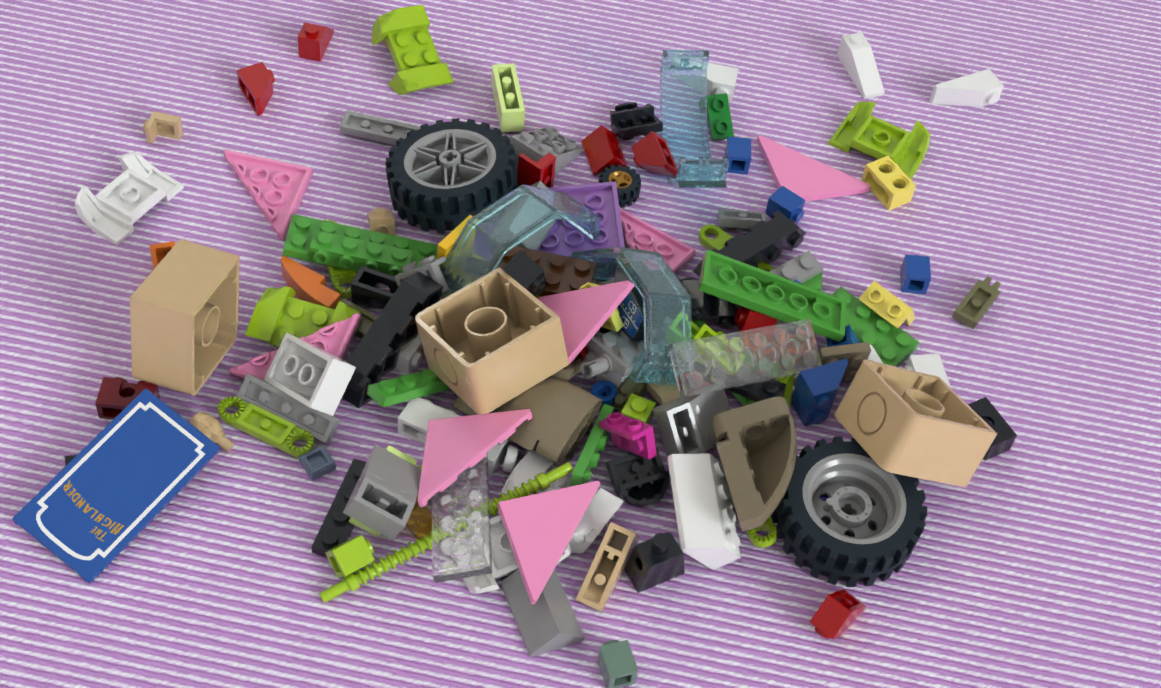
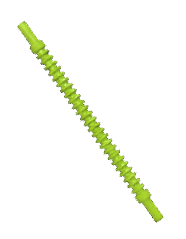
(353, 581)

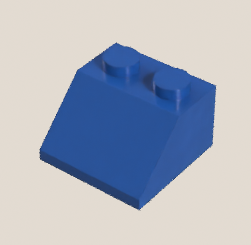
(817, 391)

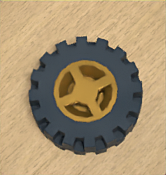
(627, 183)

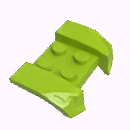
(411, 50)
(881, 138)
(281, 313)

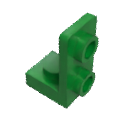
(719, 117)

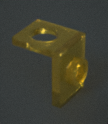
(419, 521)

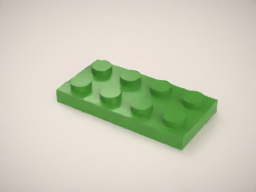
(890, 343)

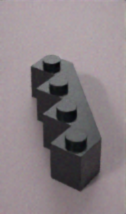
(762, 241)
(703, 306)
(391, 330)

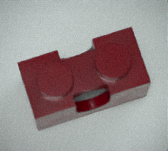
(113, 394)

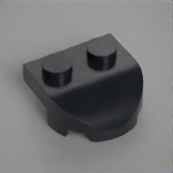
(632, 121)
(639, 479)

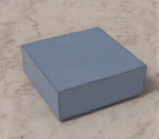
(317, 462)

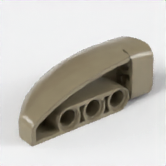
(558, 418)
(757, 456)

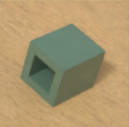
(617, 664)

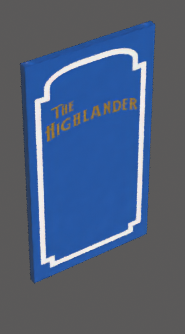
(116, 485)

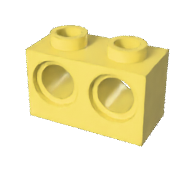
(888, 182)

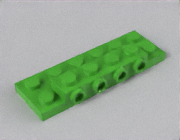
(352, 246)
(772, 294)

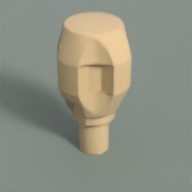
(212, 429)

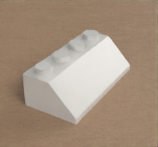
(703, 509)

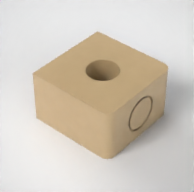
(185, 317)
(491, 341)
(914, 424)

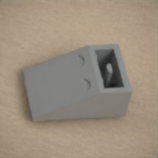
(539, 142)
(687, 422)
(384, 493)

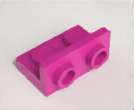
(630, 434)

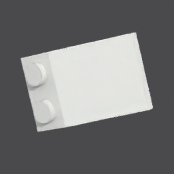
(309, 374)

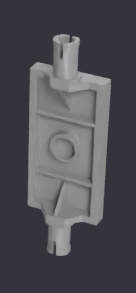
(613, 353)

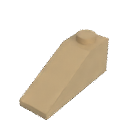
(607, 566)

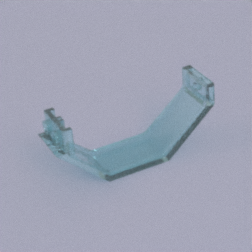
(685, 120)
(505, 225)
(664, 306)

